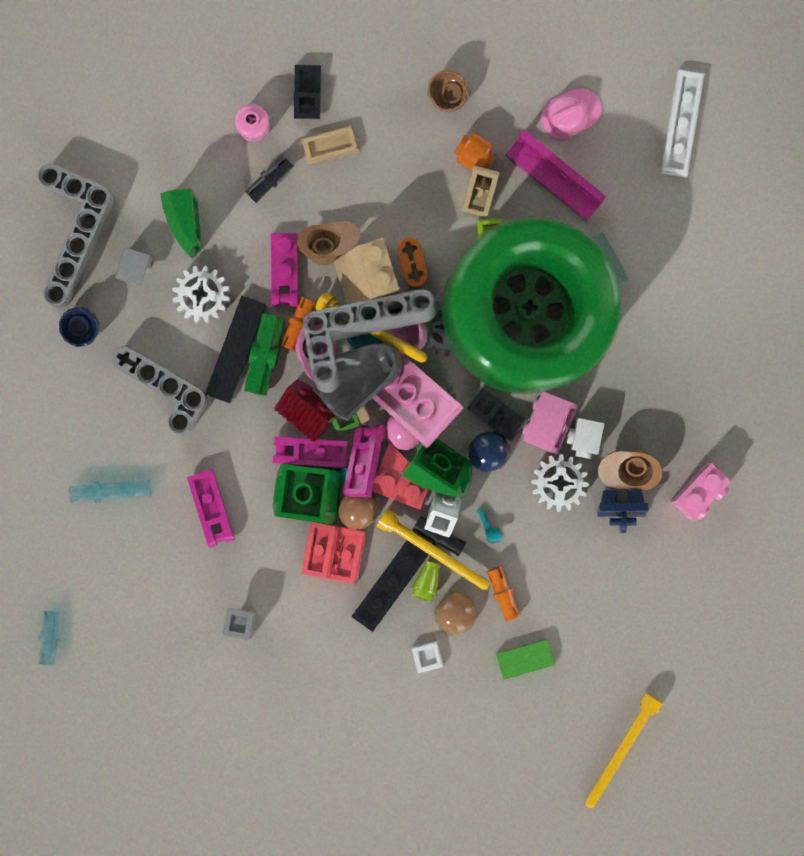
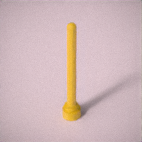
(329, 301)
(390, 523)
(648, 707)

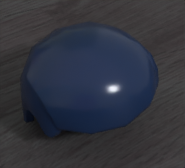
(79, 326)
(489, 451)

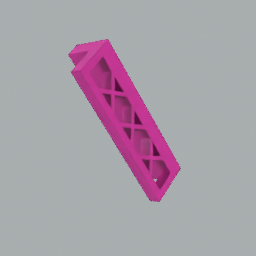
(555, 176)

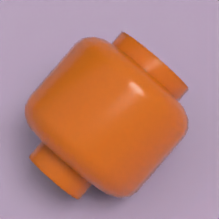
(474, 151)

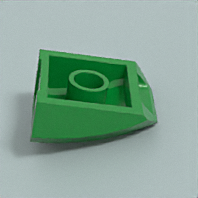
(183, 219)
(439, 469)
(307, 494)

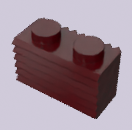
(305, 410)

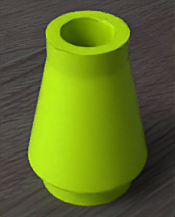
(427, 581)

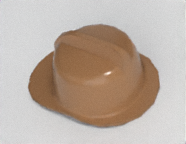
(328, 241)
(630, 470)

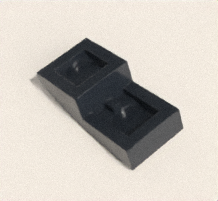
(307, 92)
(496, 414)

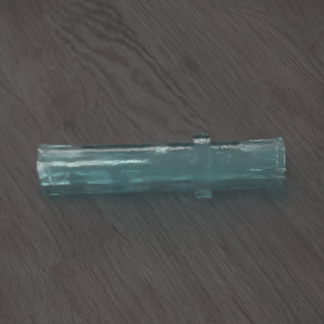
(109, 491)

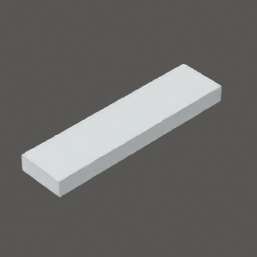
(682, 123)

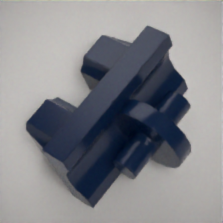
(633, 508)

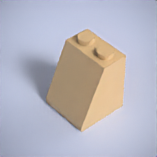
(366, 272)

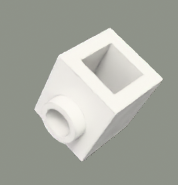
(585, 437)
(443, 514)

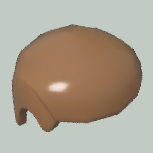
(448, 91)
(358, 511)
(455, 613)

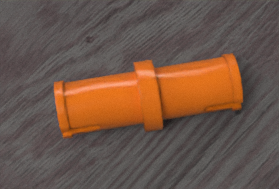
(296, 323)
(503, 593)

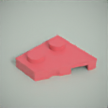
(392, 485)

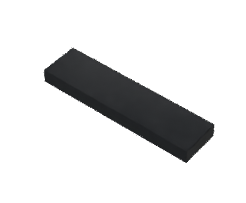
(235, 349)
(390, 585)

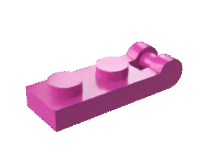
(284, 268)
(318, 453)
(364, 460)
(210, 507)

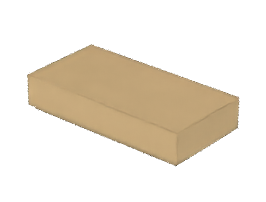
(330, 145)

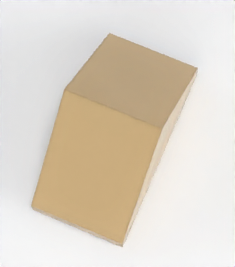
(480, 191)

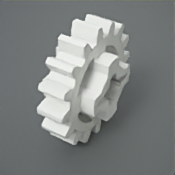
(212, 297)
(560, 469)

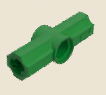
(264, 354)

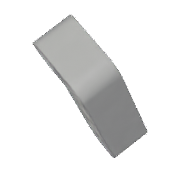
(158, 384)

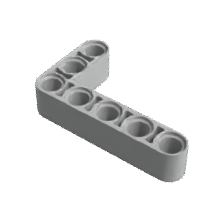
(77, 232)
(359, 326)

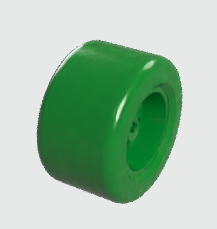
(581, 283)

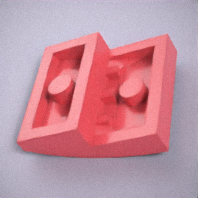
(334, 552)

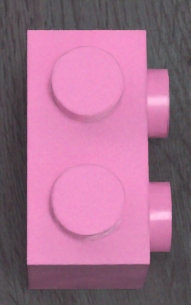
(549, 422)
(700, 492)

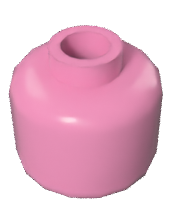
(252, 131)

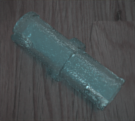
(49, 638)

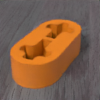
(418, 261)

